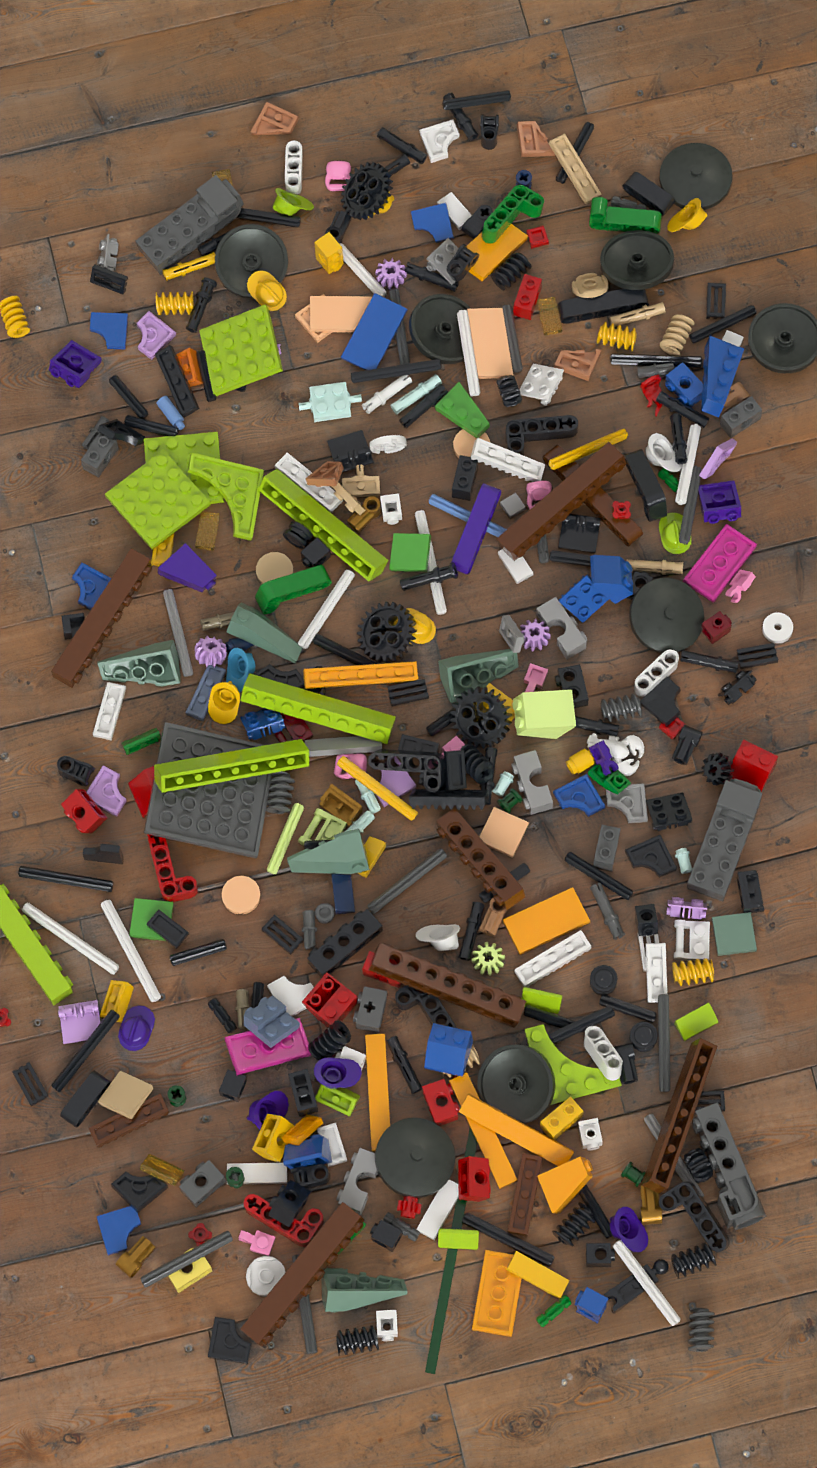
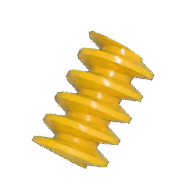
(174, 303)
(13, 317)
(617, 336)
(693, 971)

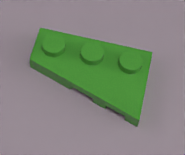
(463, 411)

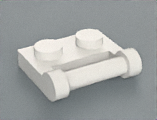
(698, 940)

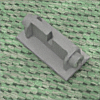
(108, 247)

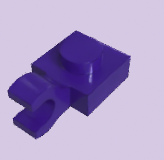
(602, 756)

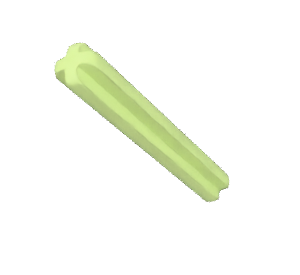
(285, 838)

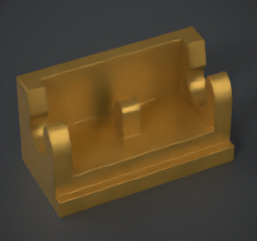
(340, 805)

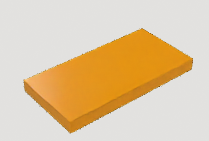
(494, 254)
(546, 921)
(496, 1296)

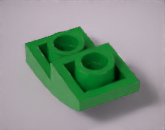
(613, 782)

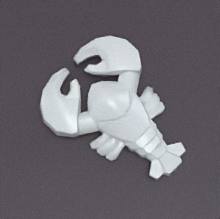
(619, 751)

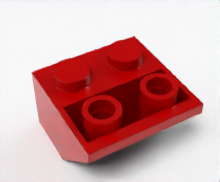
(330, 1000)

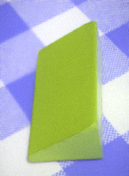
(542, 1000)
(696, 1021)
(338, 1099)
(458, 1239)

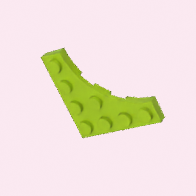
(238, 487)
(570, 1077)

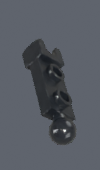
(631, 1288)

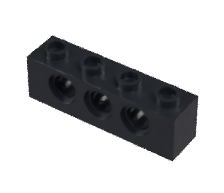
(365, 920)

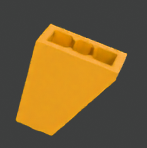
(565, 1182)

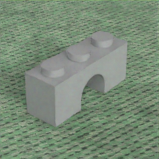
(555, 614)
(536, 798)
(363, 1165)

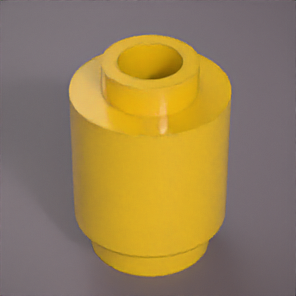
(580, 761)

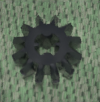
(509, 391)
(717, 768)
(698, 1165)

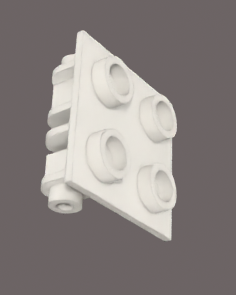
(541, 383)

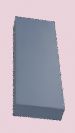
(199, 704)

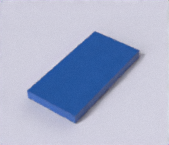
(374, 333)

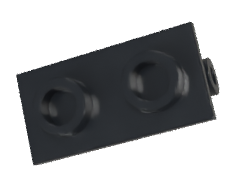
(743, 681)

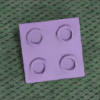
(698, 908)
(78, 1021)

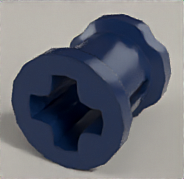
(524, 178)

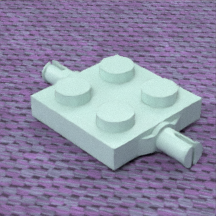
(330, 402)

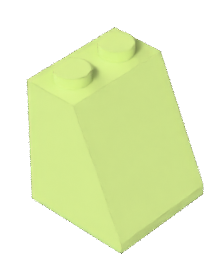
(544, 713)

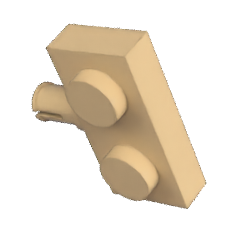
(361, 484)
(352, 502)

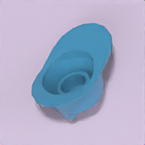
(239, 667)

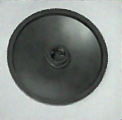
(696, 172)
(246, 251)
(637, 260)
(436, 328)
(784, 338)
(666, 615)
(517, 1082)
(415, 1157)

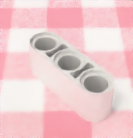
(293, 160)
(660, 665)
(603, 1053)

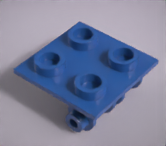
(583, 599)
(259, 720)

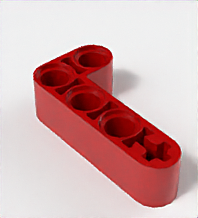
(170, 881)
(297, 1226)

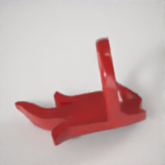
(651, 390)

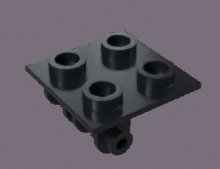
(350, 450)
(579, 533)
(669, 811)

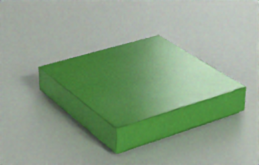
(410, 552)
(142, 912)

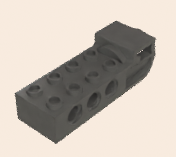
(191, 224)
(725, 839)
(735, 1182)

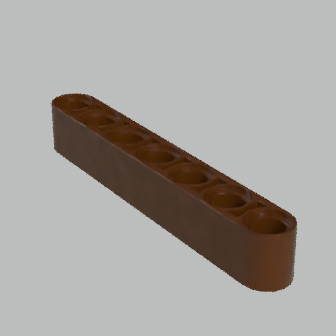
(599, 503)

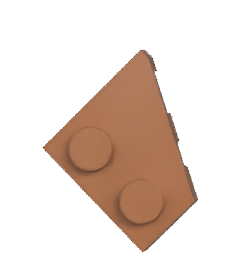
(274, 121)
(532, 141)
(578, 362)
(326, 475)

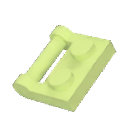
(330, 828)

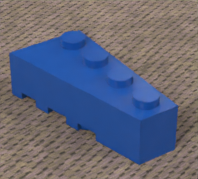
(719, 372)

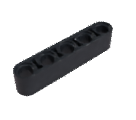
(601, 306)

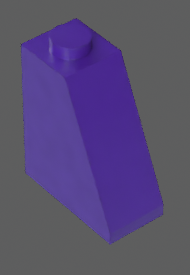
(188, 570)

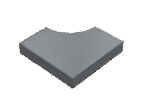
(630, 802)

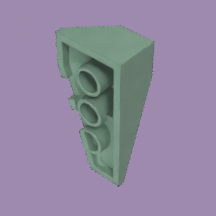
(260, 631)
(475, 670)

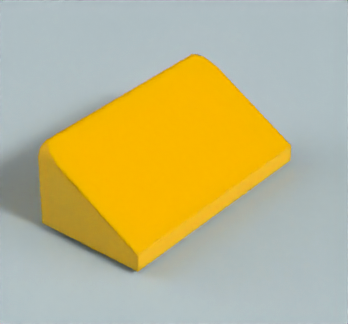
(374, 849)
(117, 999)

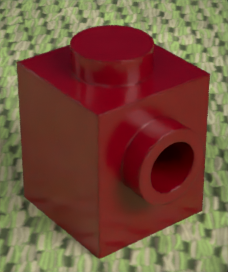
(716, 627)

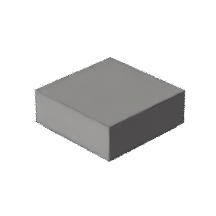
(512, 505)

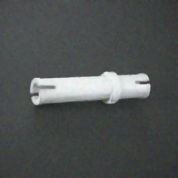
(381, 397)

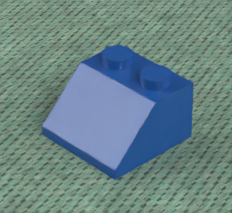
(612, 576)
(448, 1049)
(308, 1153)

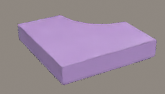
(154, 335)
(720, 454)
(397, 782)
(105, 791)

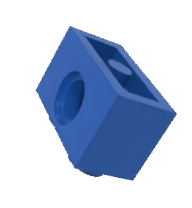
(684, 376)
(591, 1304)

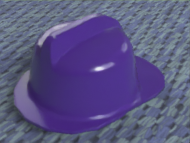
(136, 1028)
(337, 1072)
(273, 1103)
(629, 1229)

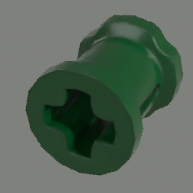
(513, 794)
(174, 1090)
(238, 1172)
(633, 1174)

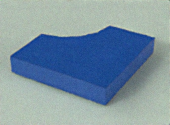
(435, 221)
(111, 327)
(90, 583)
(580, 795)
(116, 1228)

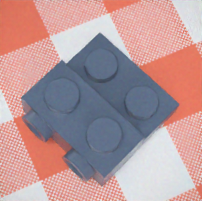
(270, 1021)

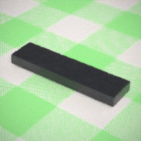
(177, 381)

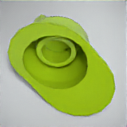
(290, 203)
(670, 531)

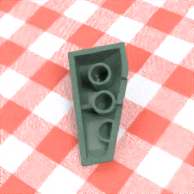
(149, 664)
(339, 856)
(350, 1291)

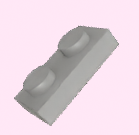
(511, 634)

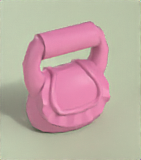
(337, 170)
(537, 491)
(358, 759)

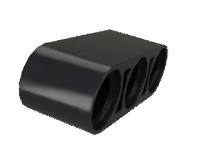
(648, 193)
(85, 1099)

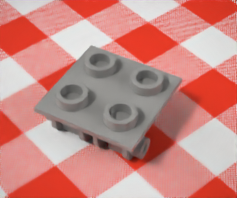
(441, 257)

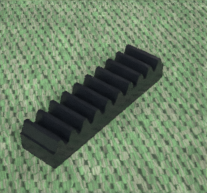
(449, 797)

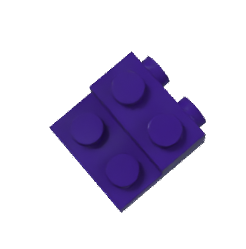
(74, 364)
(719, 502)

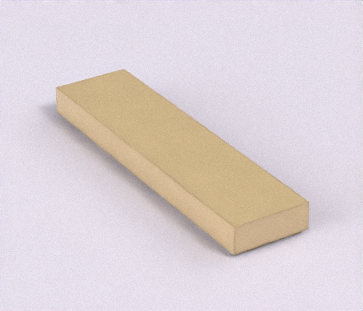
(574, 168)

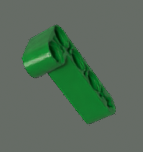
(518, 200)
(622, 219)
(291, 586)

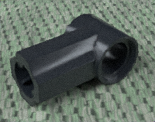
(339, 225)
(687, 742)
(628, 1072)

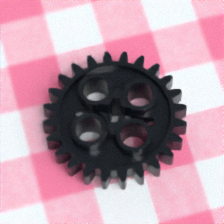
(366, 191)
(387, 615)
(496, 712)

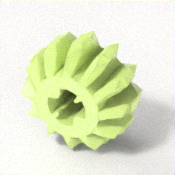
(493, 964)

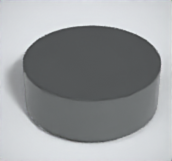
(324, 913)

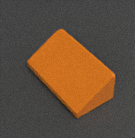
(190, 366)

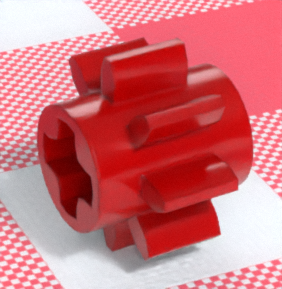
(409, 1207)

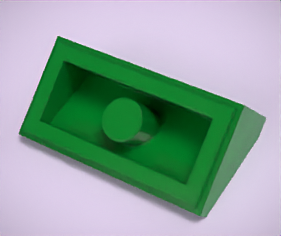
(141, 741)

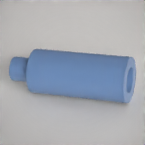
(171, 412)

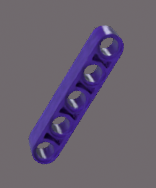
(476, 528)

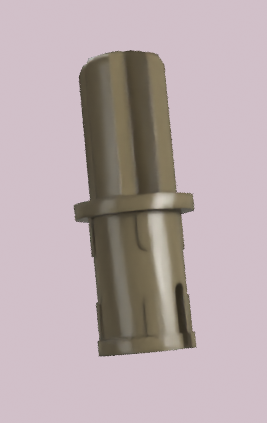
(216, 621)
(242, 1006)

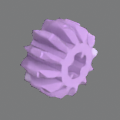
(390, 273)
(532, 629)
(210, 651)

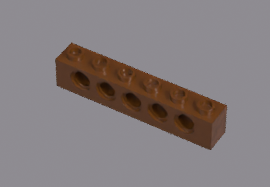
(454, 822)

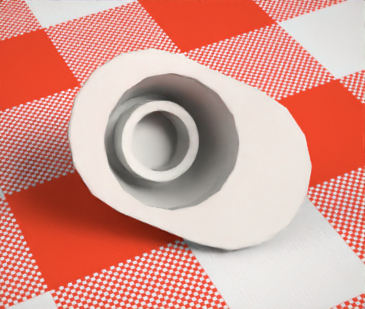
(660, 453)
(441, 936)

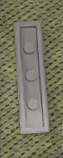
(341, 745)

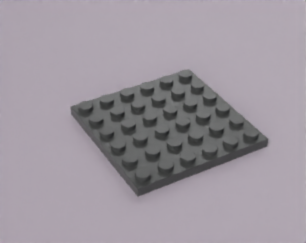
(213, 815)

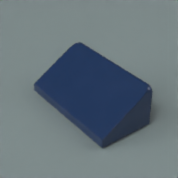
(343, 894)

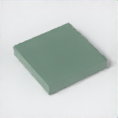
(734, 934)

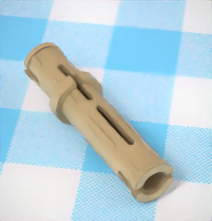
(639, 314)
(656, 566)

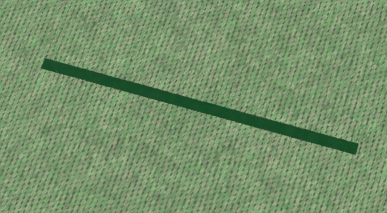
(447, 1274)

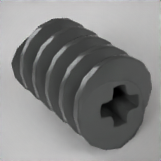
(620, 707)
(279, 793)
(700, 1329)

